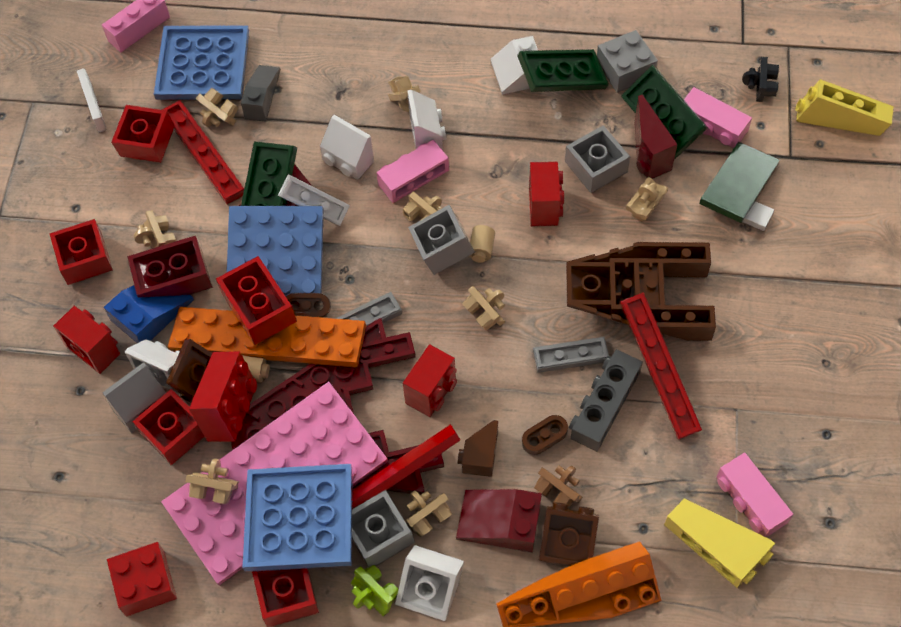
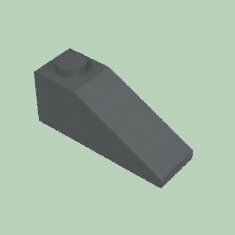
(259, 93)

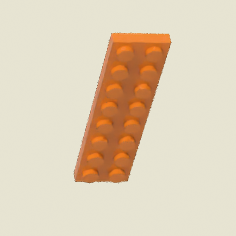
(306, 341)

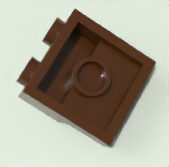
(189, 369)
(568, 534)

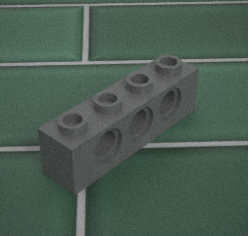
(593, 433)

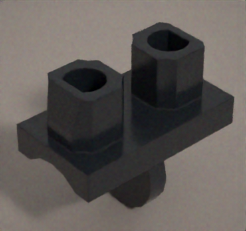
(760, 77)

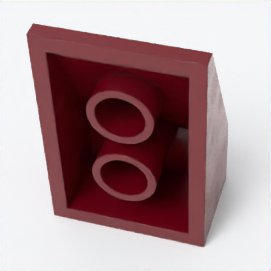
(653, 142)
(170, 269)
(500, 518)

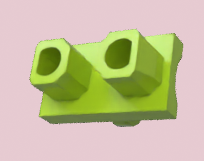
(370, 593)

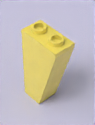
(843, 109)
(720, 542)

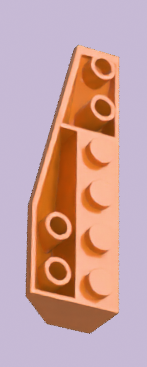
(586, 591)

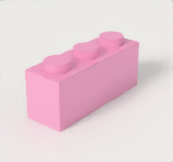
(135, 22)
(722, 120)
(412, 171)
(753, 495)

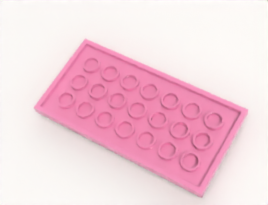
(309, 434)

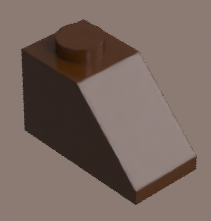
(480, 451)

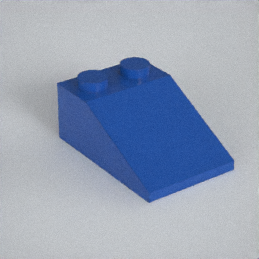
(144, 316)

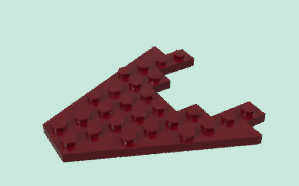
(375, 351)

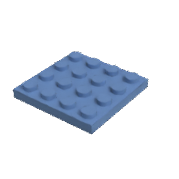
(201, 59)
(284, 239)
(298, 518)

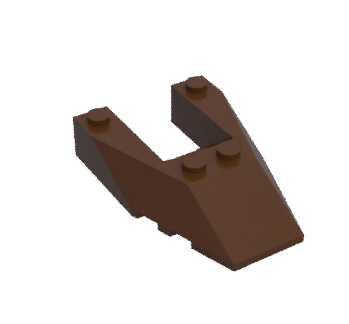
(605, 280)

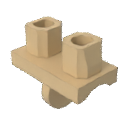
(399, 91)
(211, 100)
(646, 199)
(421, 207)
(151, 233)
(477, 300)
(200, 482)
(436, 506)

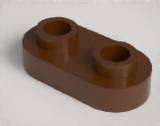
(307, 304)
(542, 434)

